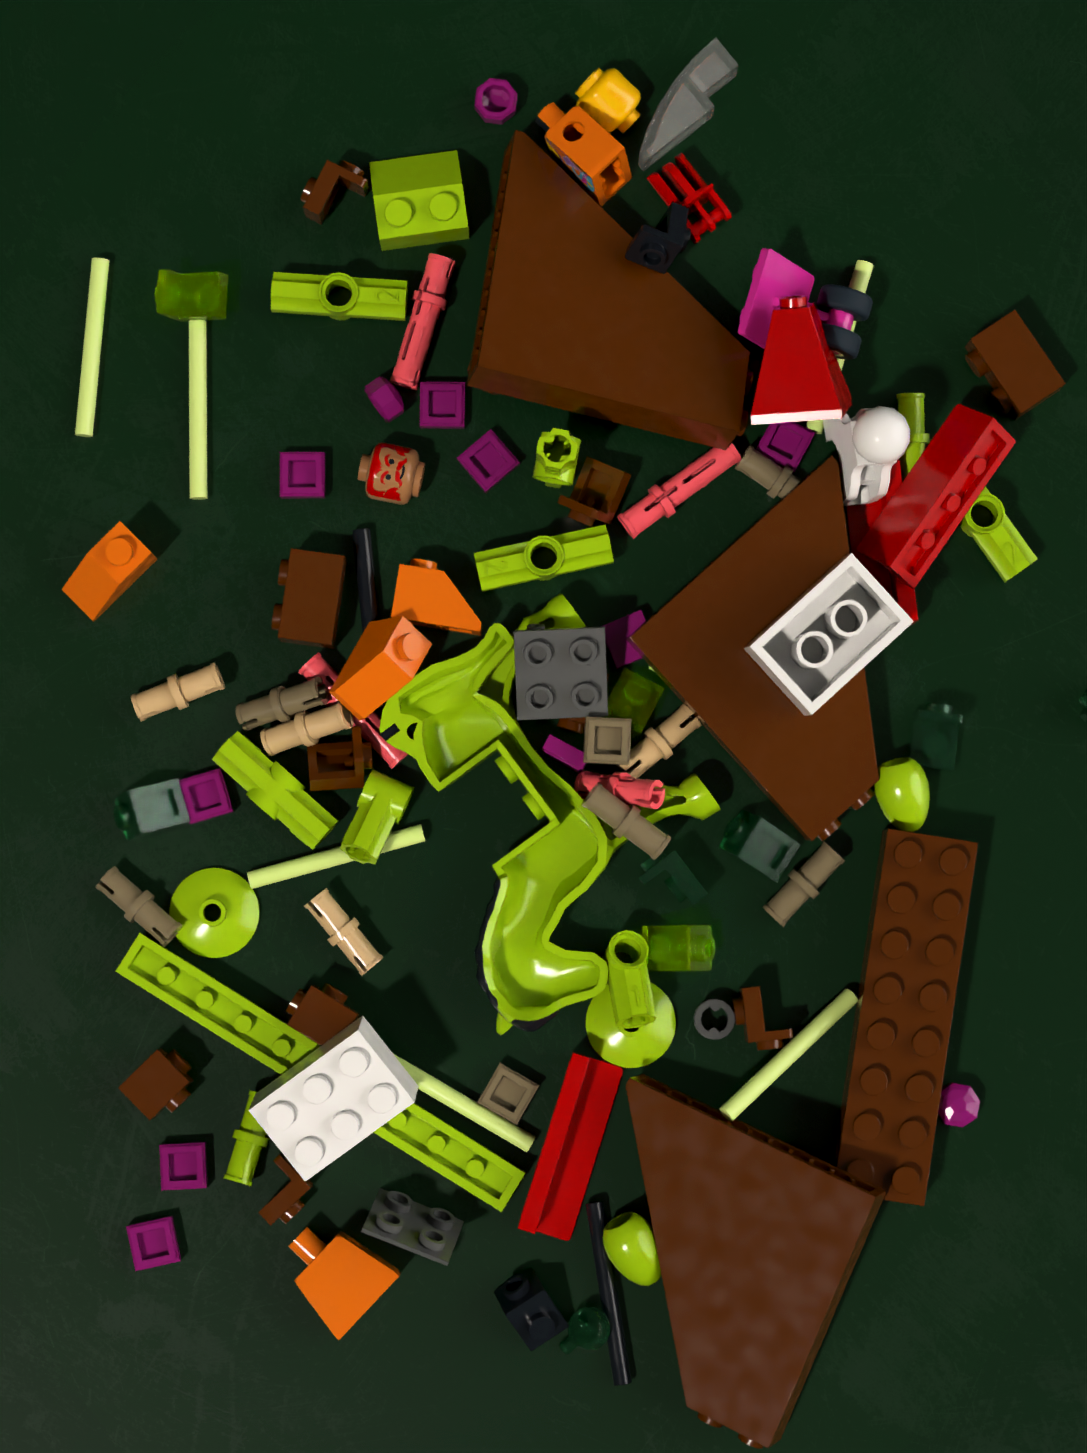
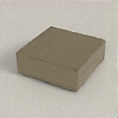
(607, 741)
(508, 1093)

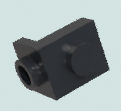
(660, 245)
(530, 1309)

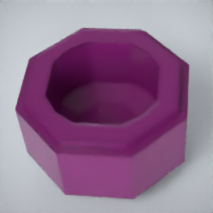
(496, 101)
(385, 398)
(958, 1105)

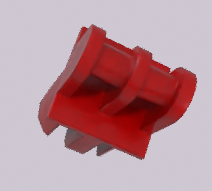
(689, 190)

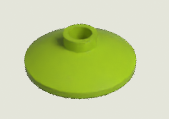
(238, 912)
(625, 1047)

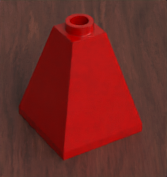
(798, 369)

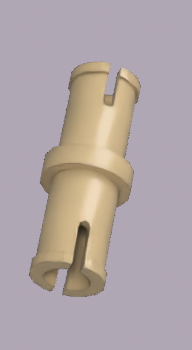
(177, 691)
(306, 728)
(660, 741)
(343, 931)

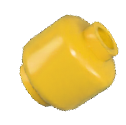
(609, 99)

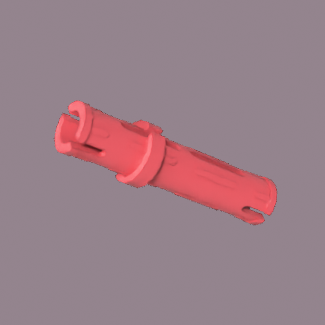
(427, 306)
(677, 489)
(369, 726)

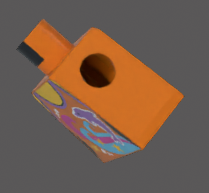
(585, 151)

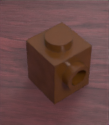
(320, 1013)
(158, 1083)

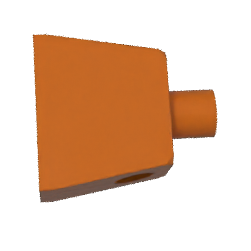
(340, 1278)

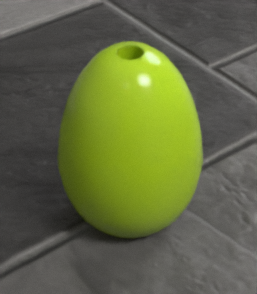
(903, 793)
(632, 1248)

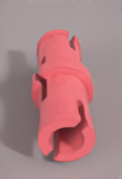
(623, 786)

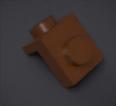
(321, 192)
(596, 493)
(339, 763)
(749, 1012)
(286, 1202)

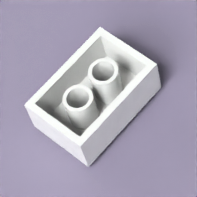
(828, 634)
(334, 1098)

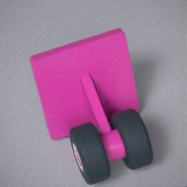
(778, 278)

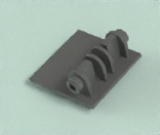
(560, 672)
(413, 1226)

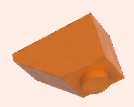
(108, 571)
(432, 600)
(380, 665)

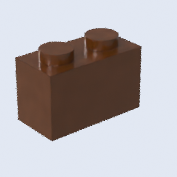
(1013, 366)
(310, 598)

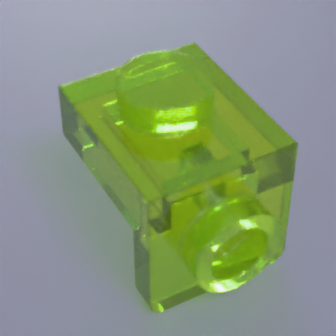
(191, 295)
(635, 700)
(679, 947)

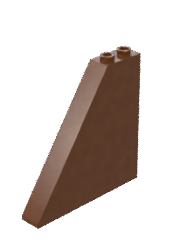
(587, 327)
(697, 642)
(747, 1254)

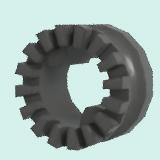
(715, 1005)

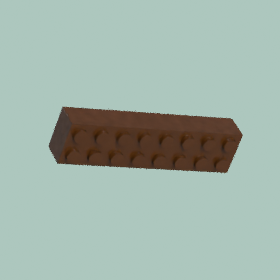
(904, 1012)

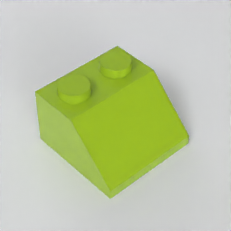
(419, 200)

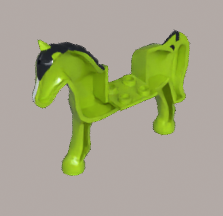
(461, 721)

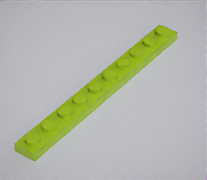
(282, 1047)

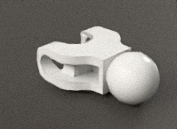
(867, 451)

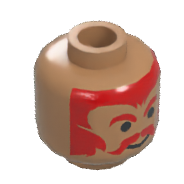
(392, 473)

